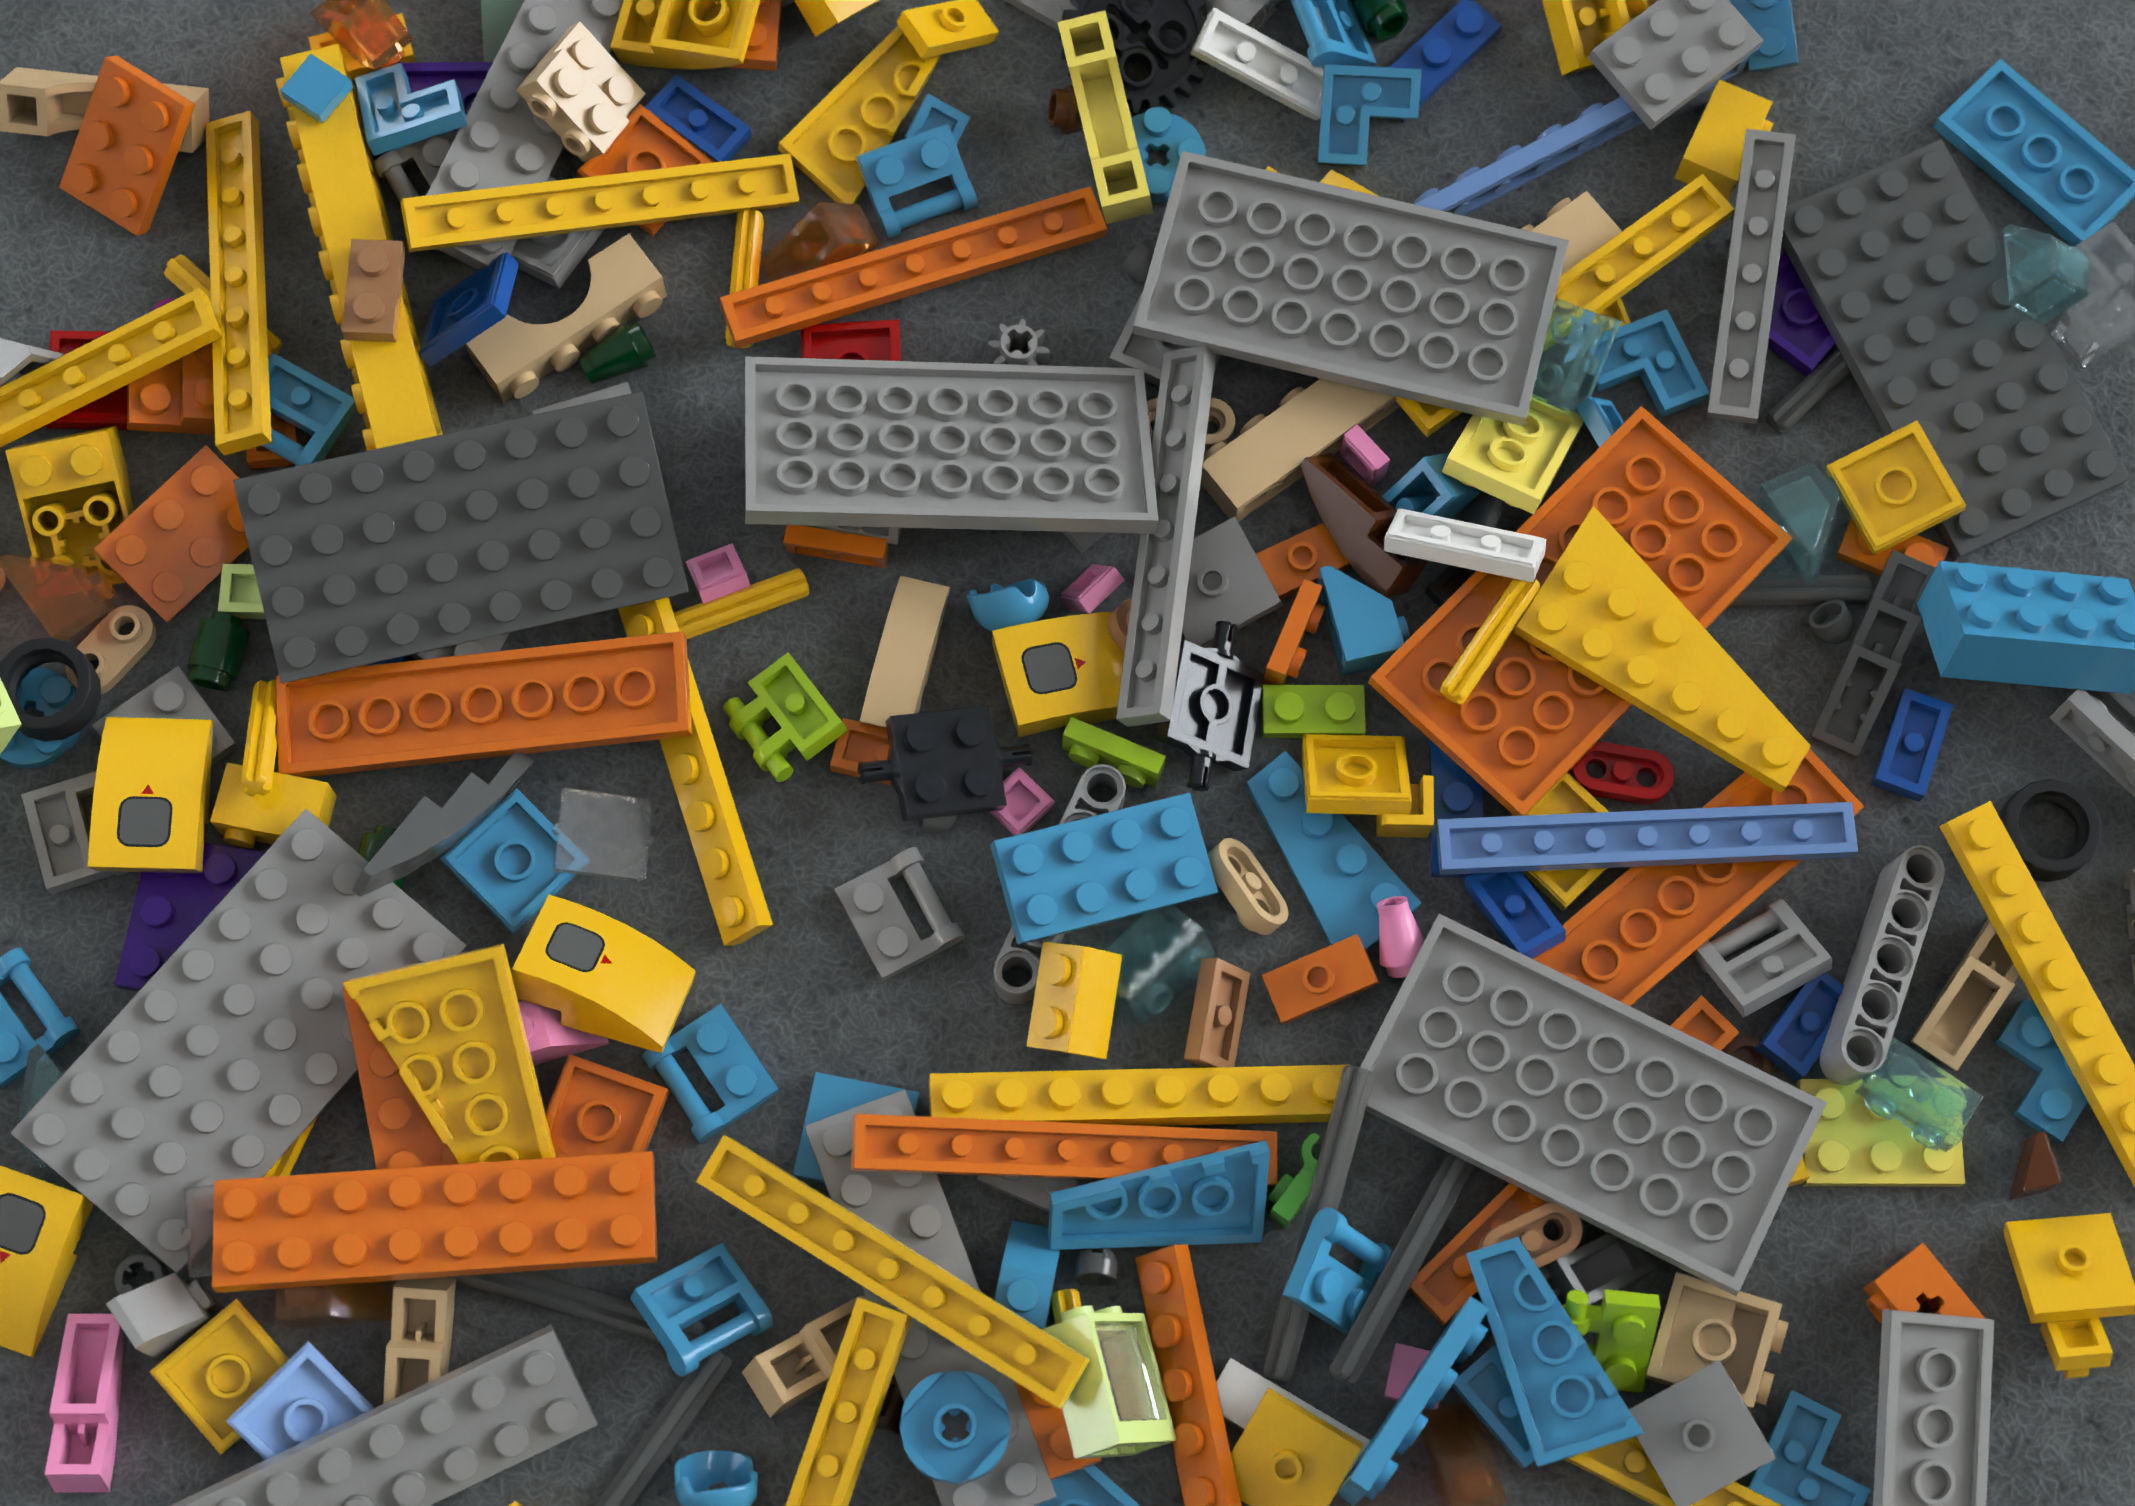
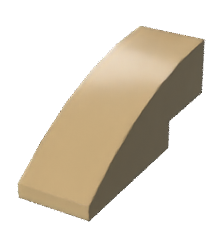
(905, 651)
(1968, 1000)
(419, 1334)
(799, 1363)

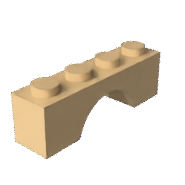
(57, 101)
(519, 353)

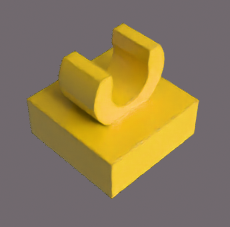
(2077, 1346)

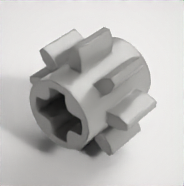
(1021, 338)

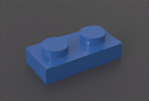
(700, 120)
(1912, 744)
(1515, 911)
(1802, 1027)

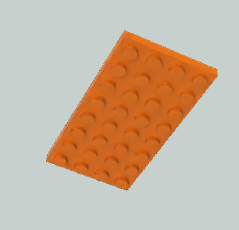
(1529, 710)

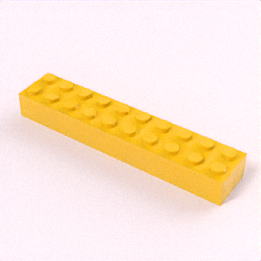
(347, 205)

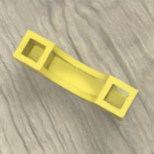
(1105, 117)

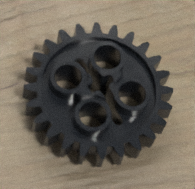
(1163, 15)

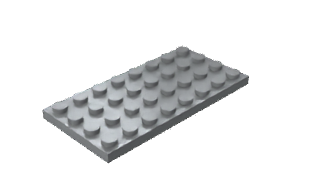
(1352, 288)
(947, 446)
(229, 1038)
(1589, 1103)

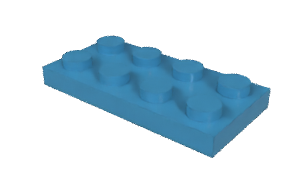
(2038, 154)
(1103, 868)
(1425, 1389)

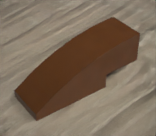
(1358, 524)

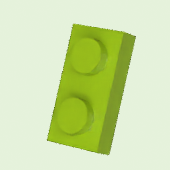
(1312, 709)
(1096, 746)

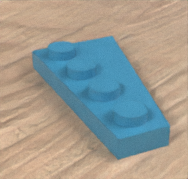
(1325, 856)
(1183, 1202)
(1553, 1375)

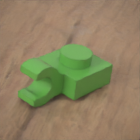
(1291, 1192)

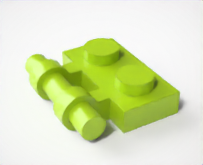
(795, 705)
(1622, 1330)

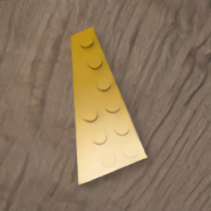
(1635, 638)
(462, 1052)

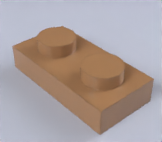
(373, 290)
(1217, 1014)

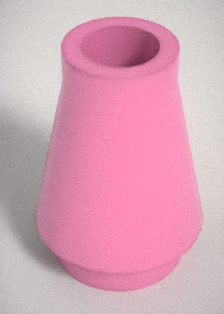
(1398, 936)

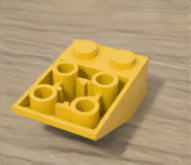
(72, 495)

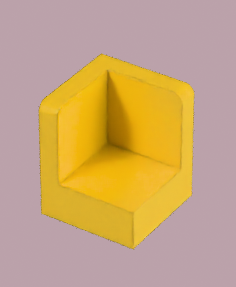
(1421, 819)

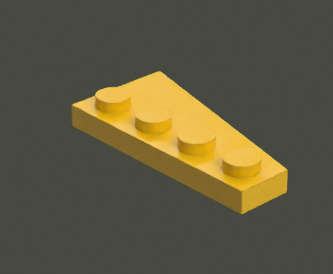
(858, 117)

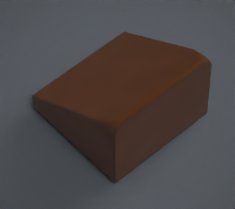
(2036, 1168)

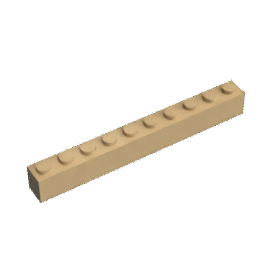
(1316, 418)

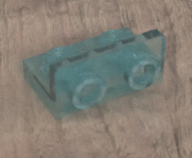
(1573, 355)
(1158, 960)
(1920, 1097)

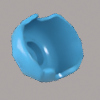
(1009, 605)
(702, 1469)

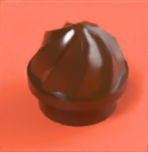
(1064, 111)

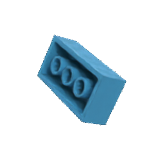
(2031, 627)

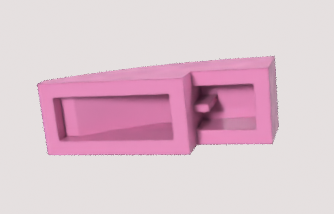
(86, 1405)

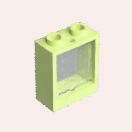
(1120, 1395)

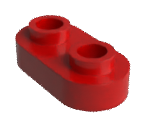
(1620, 772)

